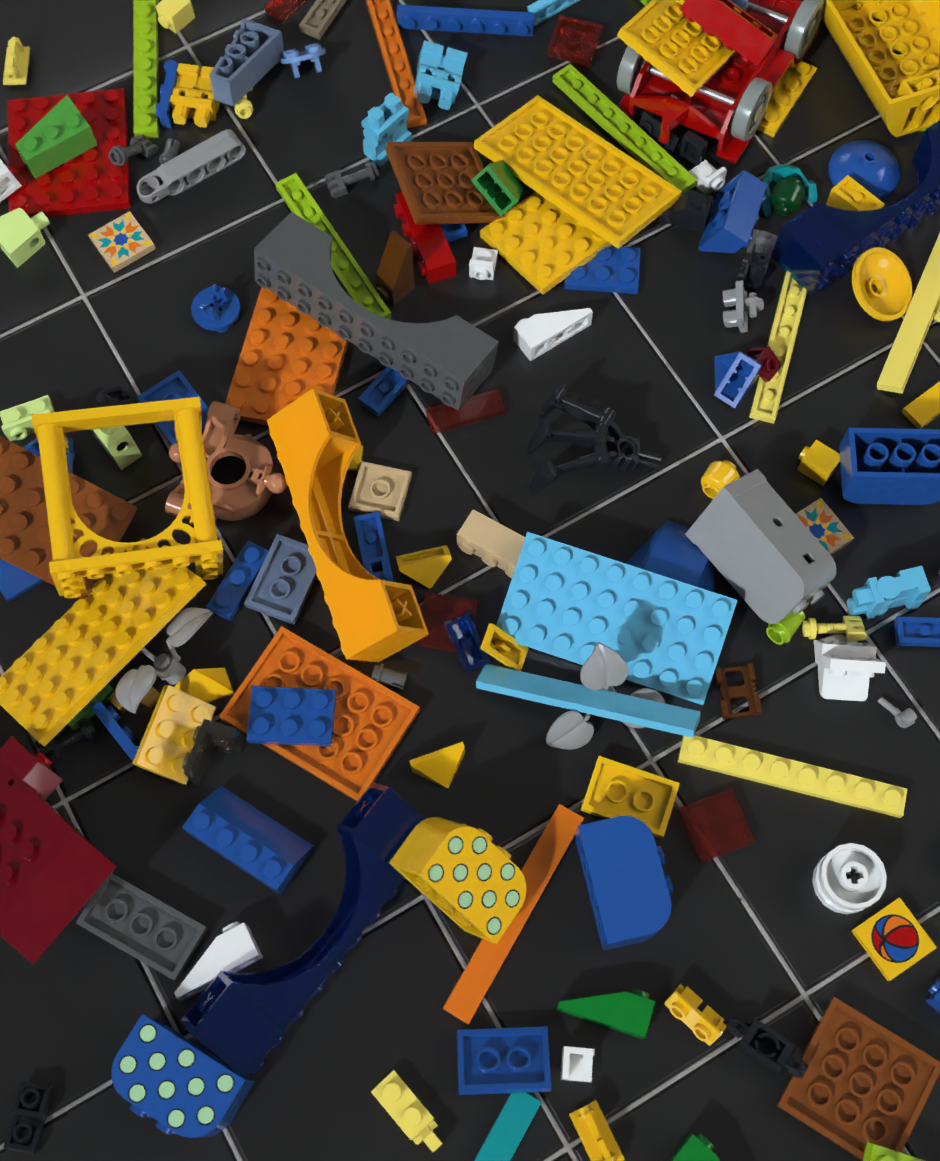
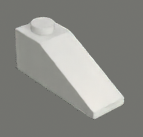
(548, 330)
(228, 953)

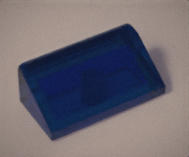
(467, 641)

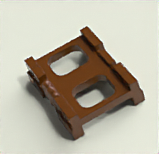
(747, 691)

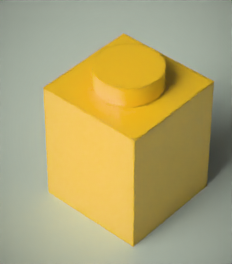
(818, 462)

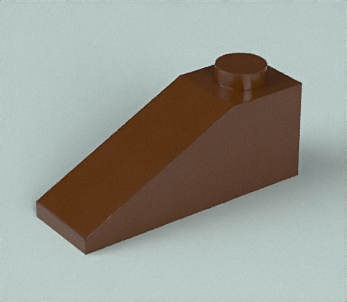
(395, 270)

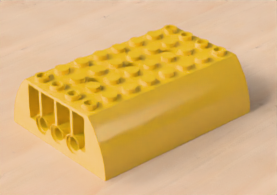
(900, 86)

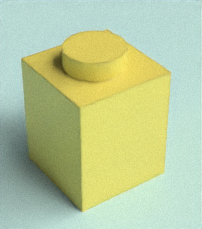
(175, 14)

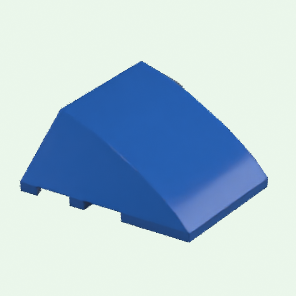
(675, 557)

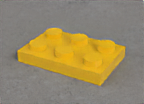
(171, 733)
(628, 791)

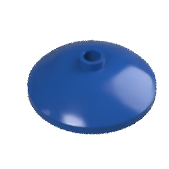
(867, 164)

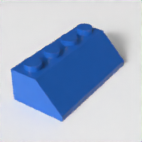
(248, 838)

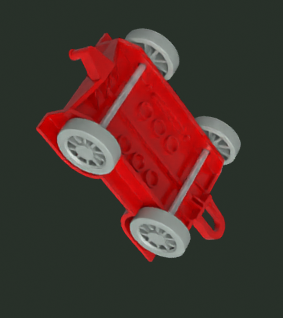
(738, 94)

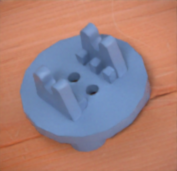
(311, 52)

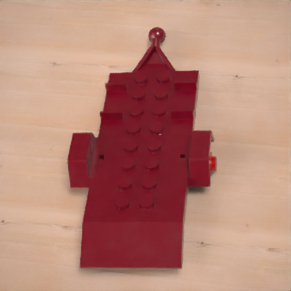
(44, 860)

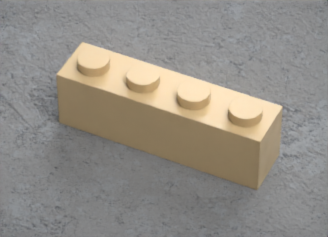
(491, 542)

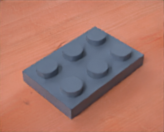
(283, 580)

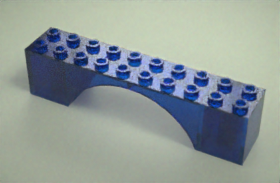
(828, 240)
(249, 1012)

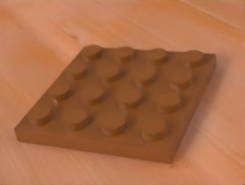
(439, 183)
(859, 1082)

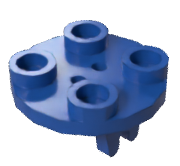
(210, 317)

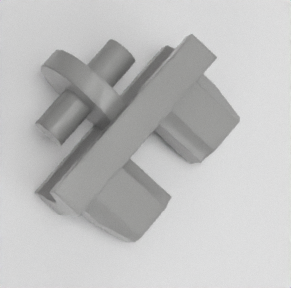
(744, 305)

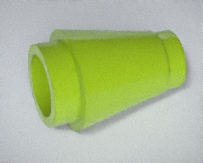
(785, 628)

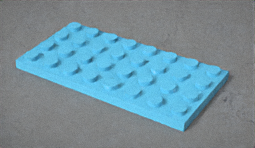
(660, 626)

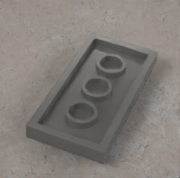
(142, 926)

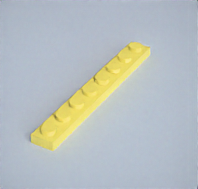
(793, 775)

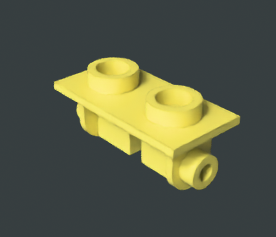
(16, 63)

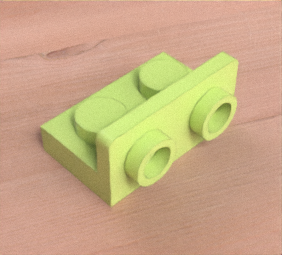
(18, 419)

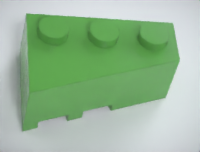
(56, 139)

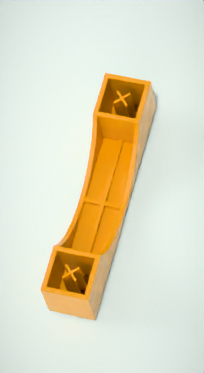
(315, 448)

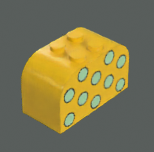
(463, 875)

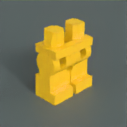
(193, 96)

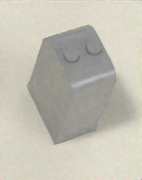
(763, 548)

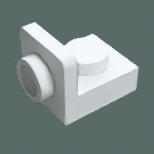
(708, 177)
(483, 263)

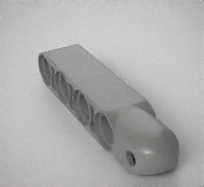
(191, 167)

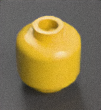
(717, 476)

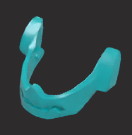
(779, 171)

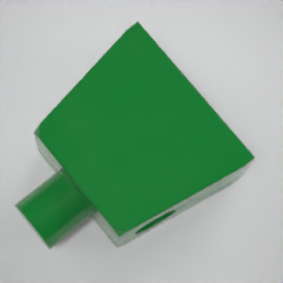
(498, 186)

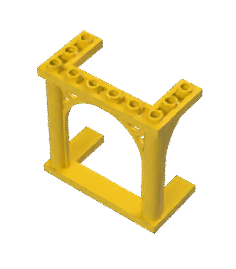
(68, 565)

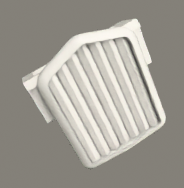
(845, 667)

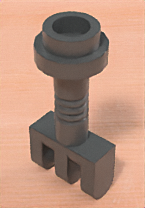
(138, 144)
(337, 183)

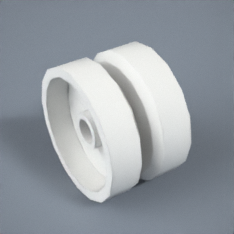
(853, 894)

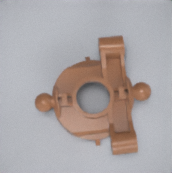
(256, 486)

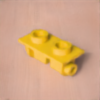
(705, 1024)
(596, 1133)

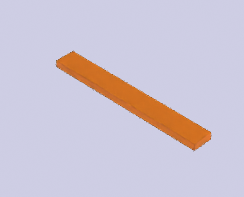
(396, 59)
(490, 956)

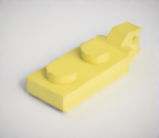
(407, 1110)

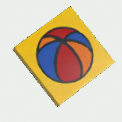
(893, 939)

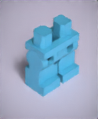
(439, 75)
(385, 125)
(877, 596)

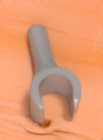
(904, 718)

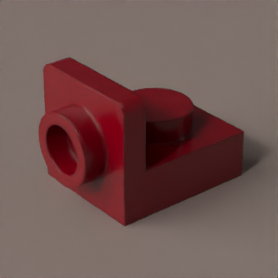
(767, 358)

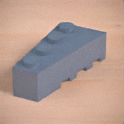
(246, 61)

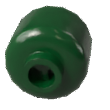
(787, 196)

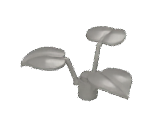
(600, 671)
(137, 683)

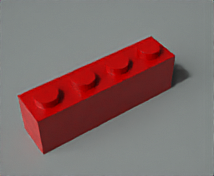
(732, 26)
(427, 244)

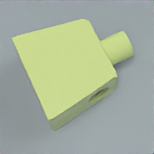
(21, 235)
(110, 438)

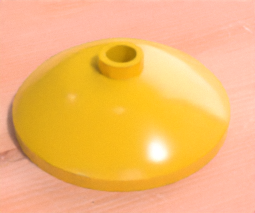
(881, 284)

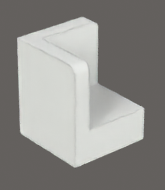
(577, 1064)

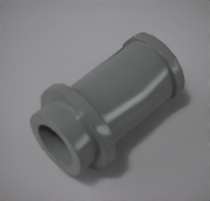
(169, 151)
(389, 676)

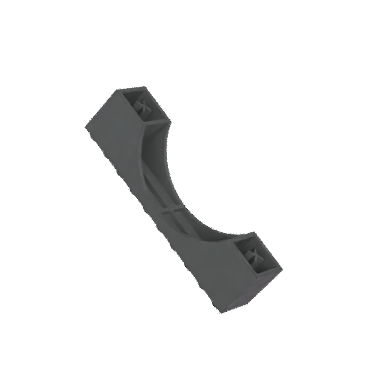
(439, 356)

